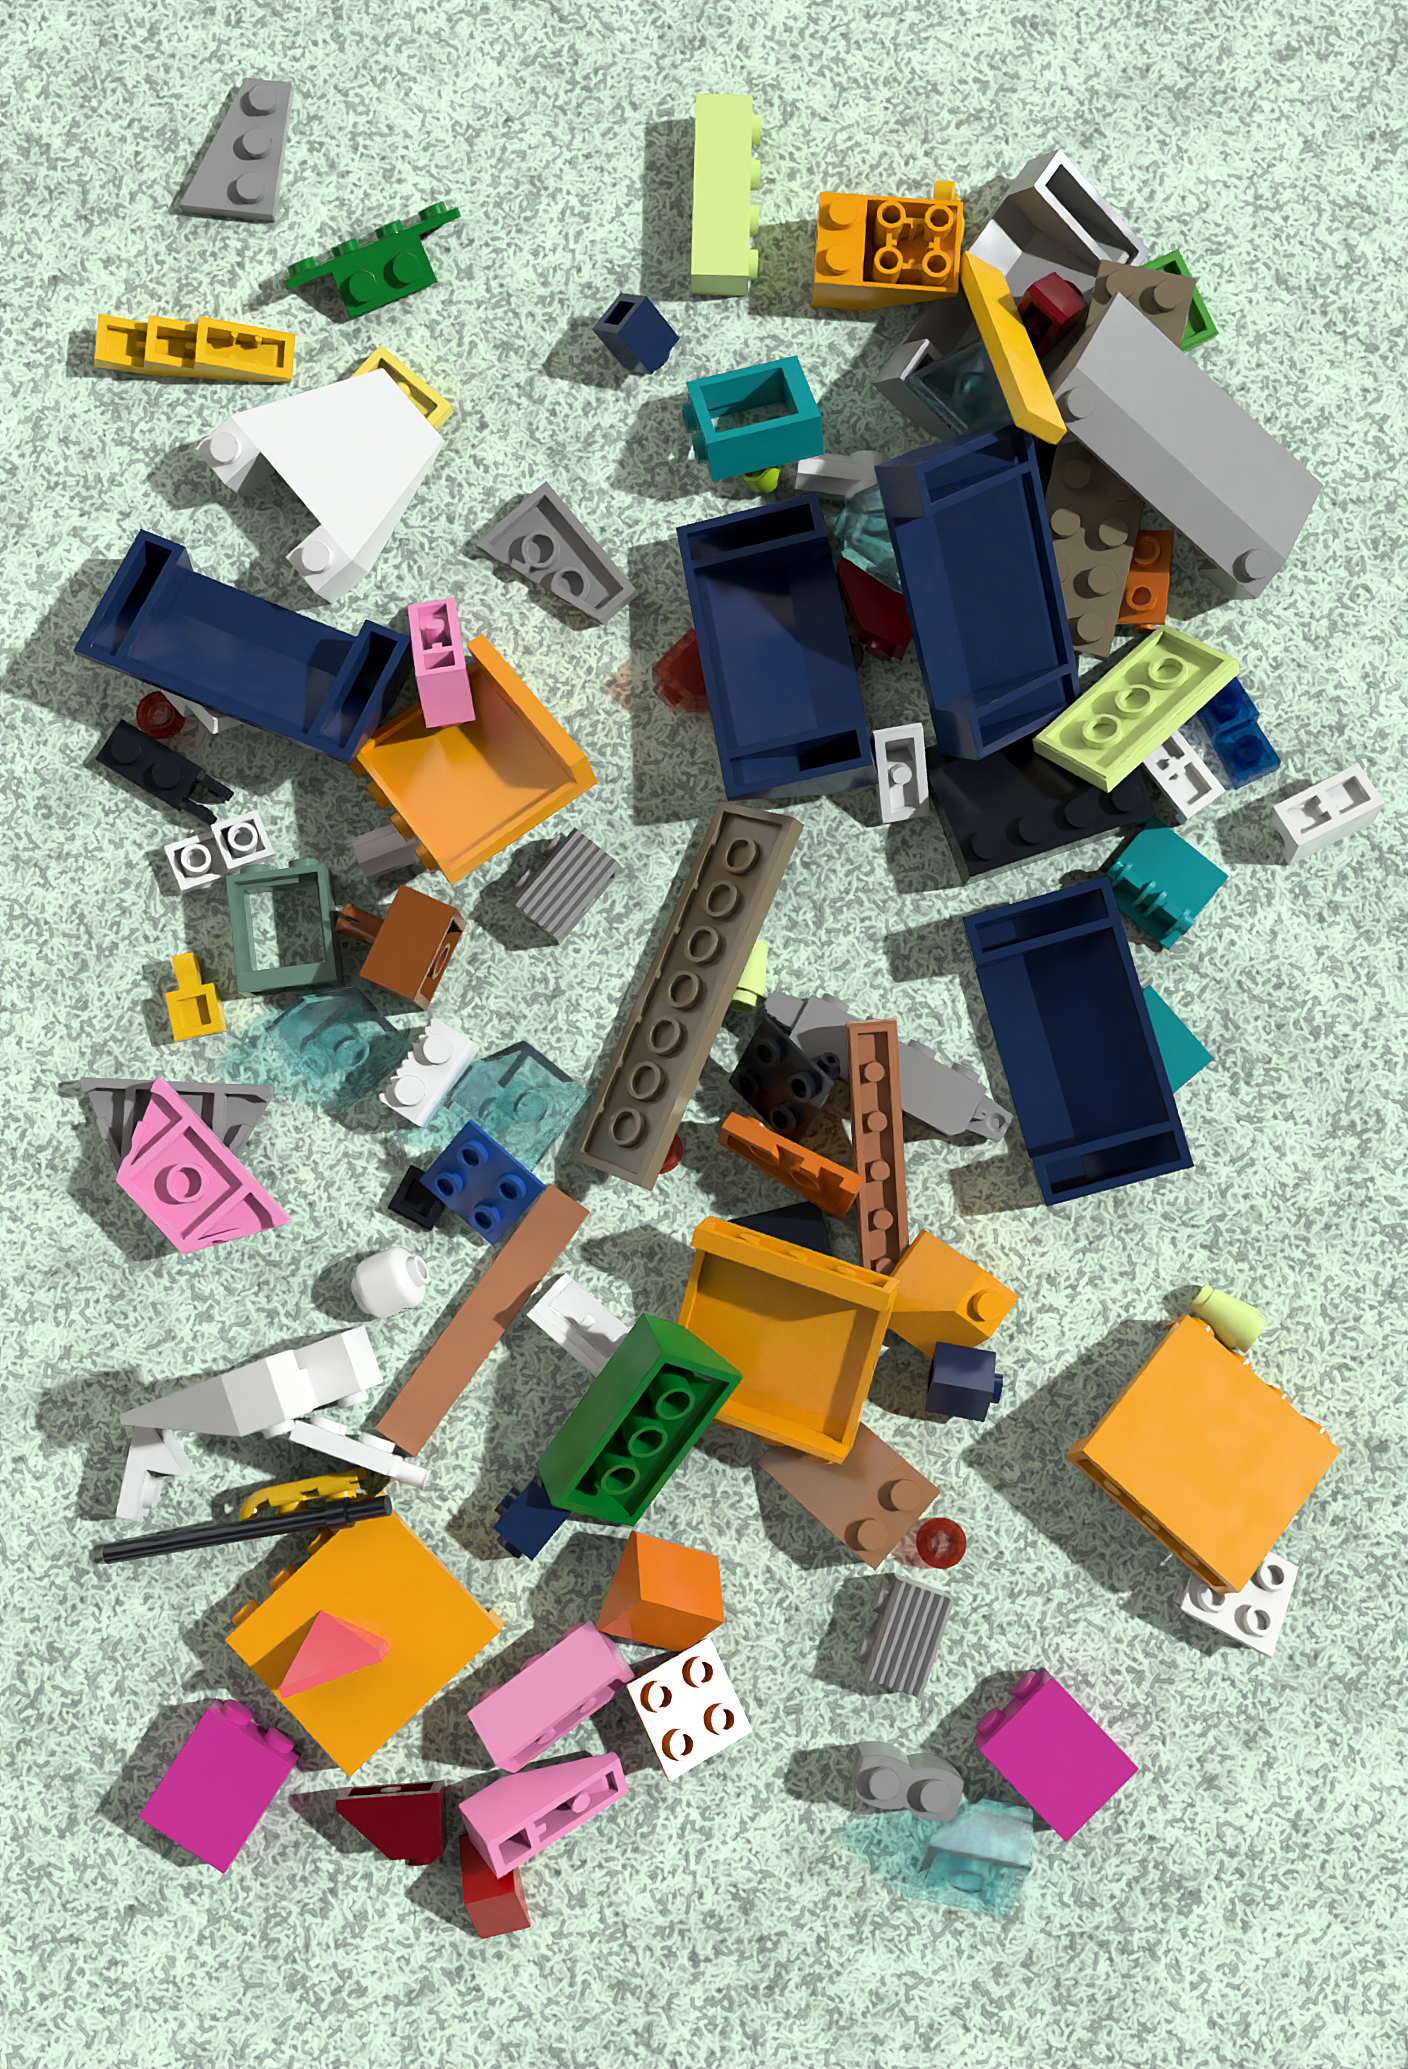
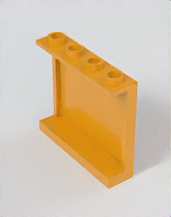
(476, 783)
(794, 1328)
(1206, 1455)
(386, 1585)

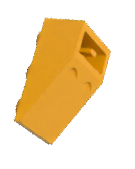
(884, 251)

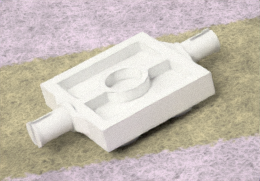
(367, 1451)

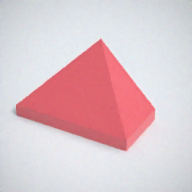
(330, 1652)

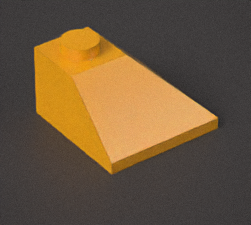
(945, 1297)

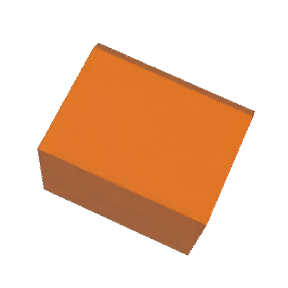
(663, 1594)

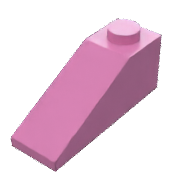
(440, 663)
(538, 1807)

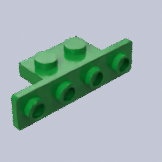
(381, 268)

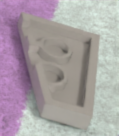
(246, 155)
(559, 554)

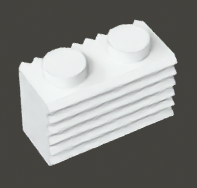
(429, 1072)

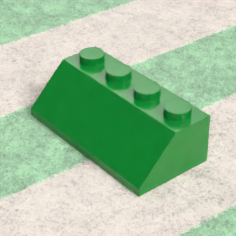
(636, 1422)

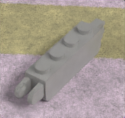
(931, 1093)

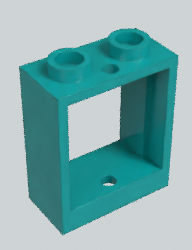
(758, 444)

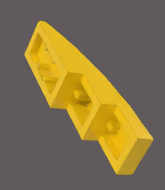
(194, 350)

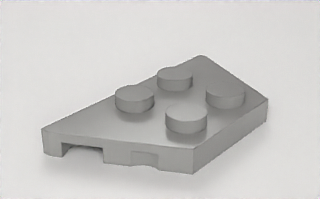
(225, 1108)

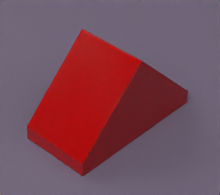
(492, 1903)

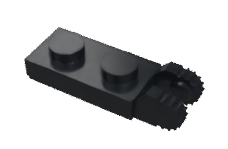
(159, 770)

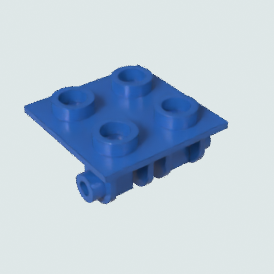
(482, 1182)

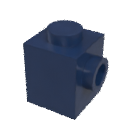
(636, 333)
(962, 1382)
(528, 1520)

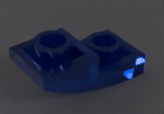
(1236, 737)

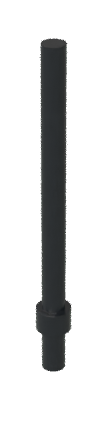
(335, 1515)

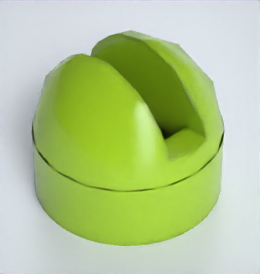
(763, 480)

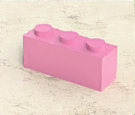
(550, 1696)

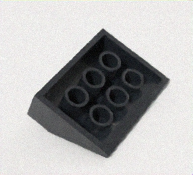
(1024, 808)

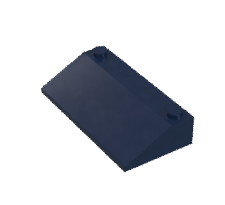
(980, 587)
(245, 652)
(776, 652)
(1076, 1042)

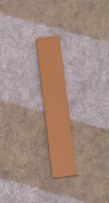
(877, 1142)
(482, 1320)

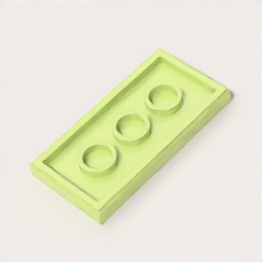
(1135, 707)

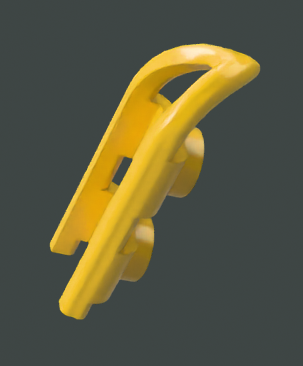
(294, 1495)

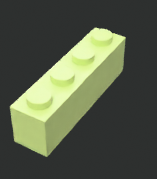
(722, 195)

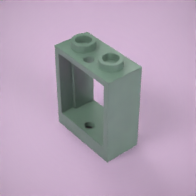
(289, 979)

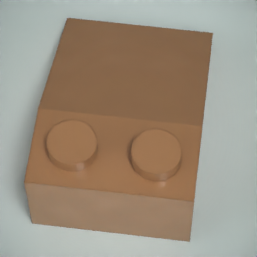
(864, 1500)

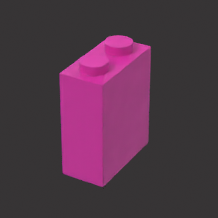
(1053, 1753)
(221, 1783)

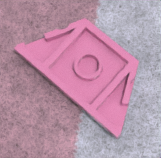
(191, 1179)

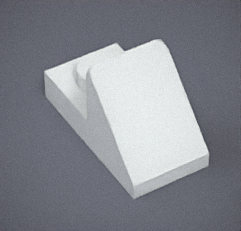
(901, 772)
(149, 1452)

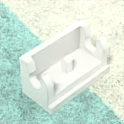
(1182, 777)
(1325, 813)
(579, 1324)

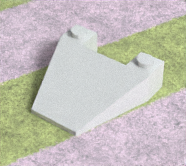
(348, 455)
(269, 1390)

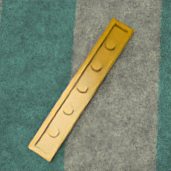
(1010, 350)

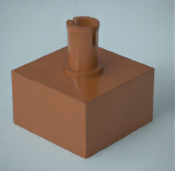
(407, 946)

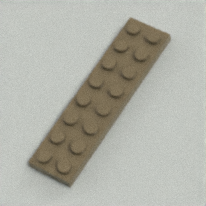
(1088, 506)
(686, 993)

